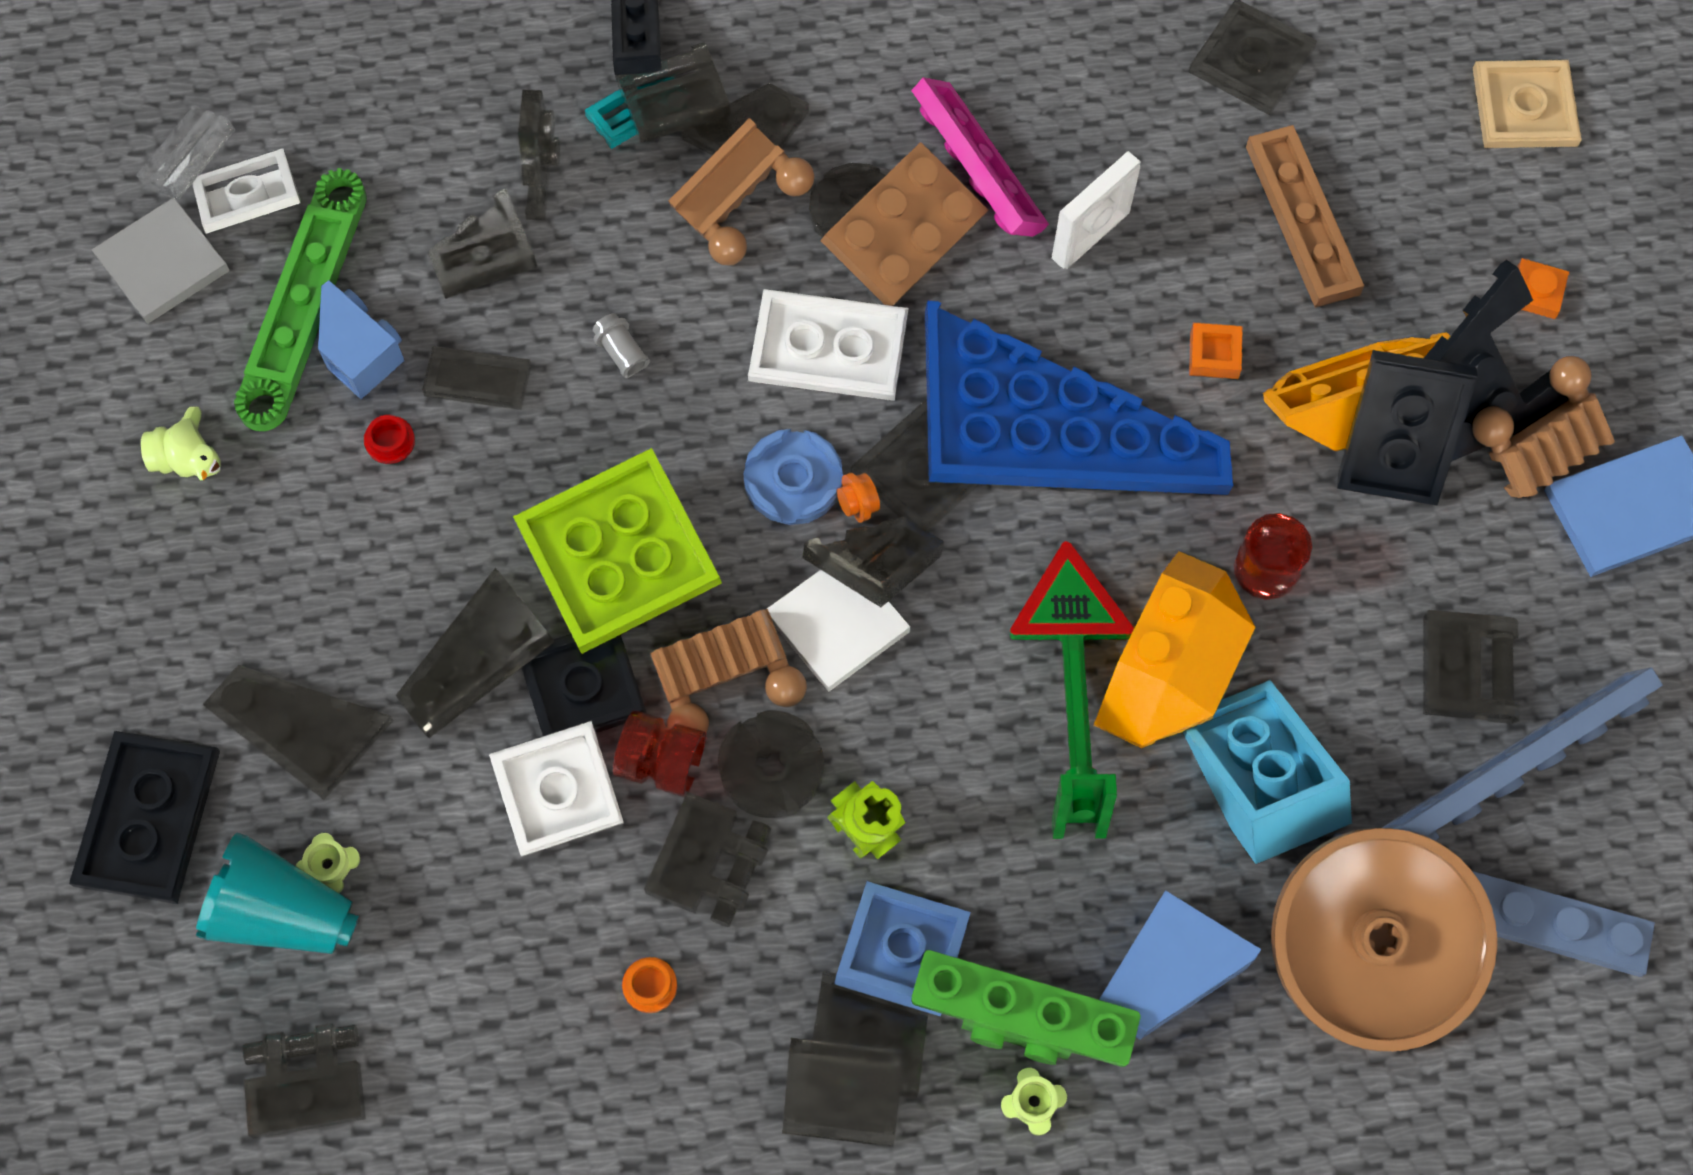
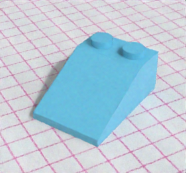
(1270, 773)

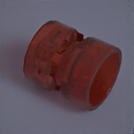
(1272, 556)
(658, 753)

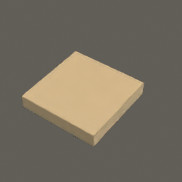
(1526, 104)

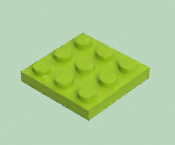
(617, 550)

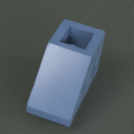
(353, 343)

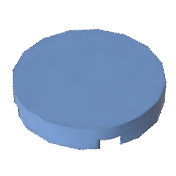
(793, 493)

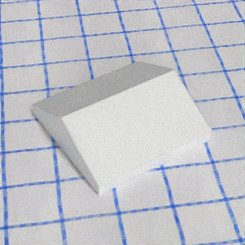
(247, 195)

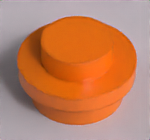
(858, 496)
(649, 985)

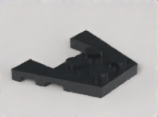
(1475, 347)

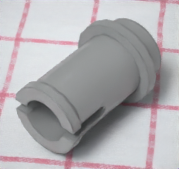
(614, 336)

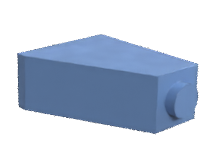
(1176, 963)

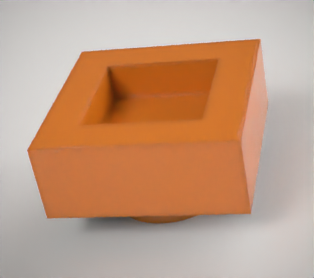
(1546, 287)
(1215, 350)

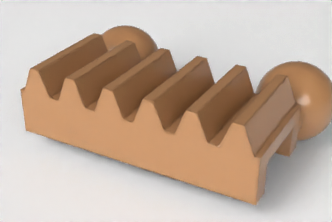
(731, 177)
(1552, 441)
(721, 657)

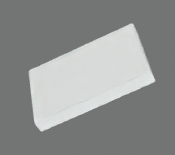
(828, 344)

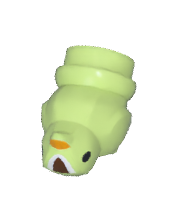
(180, 449)

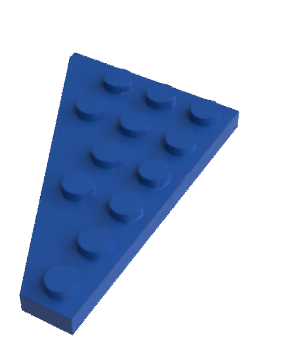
(1025, 421)

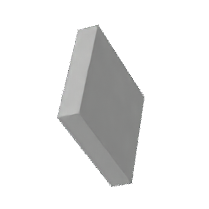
(160, 260)

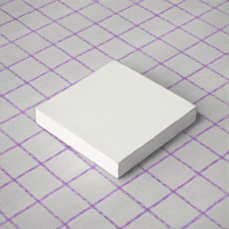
(1095, 211)
(835, 627)
(556, 788)

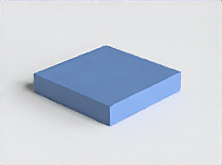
(890, 942)

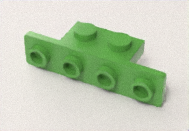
(1025, 1012)

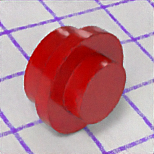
(389, 439)

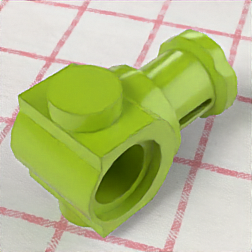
(868, 818)

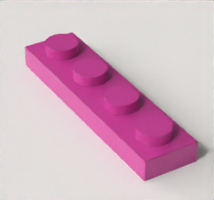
(972, 147)

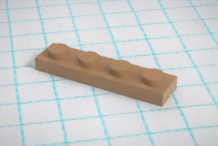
(1304, 216)

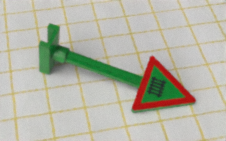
(1071, 608)

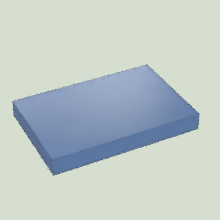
(1628, 505)

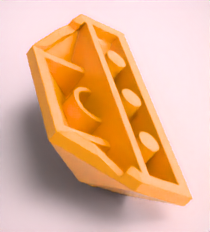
(1325, 395)
(1177, 655)

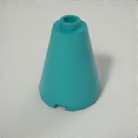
(272, 904)

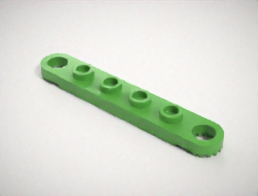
(295, 307)

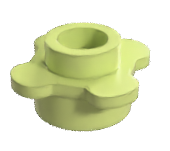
(325, 848)
(1049, 1097)

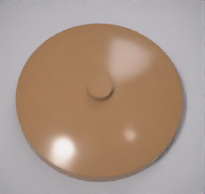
(1384, 939)

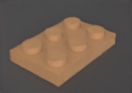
(904, 225)

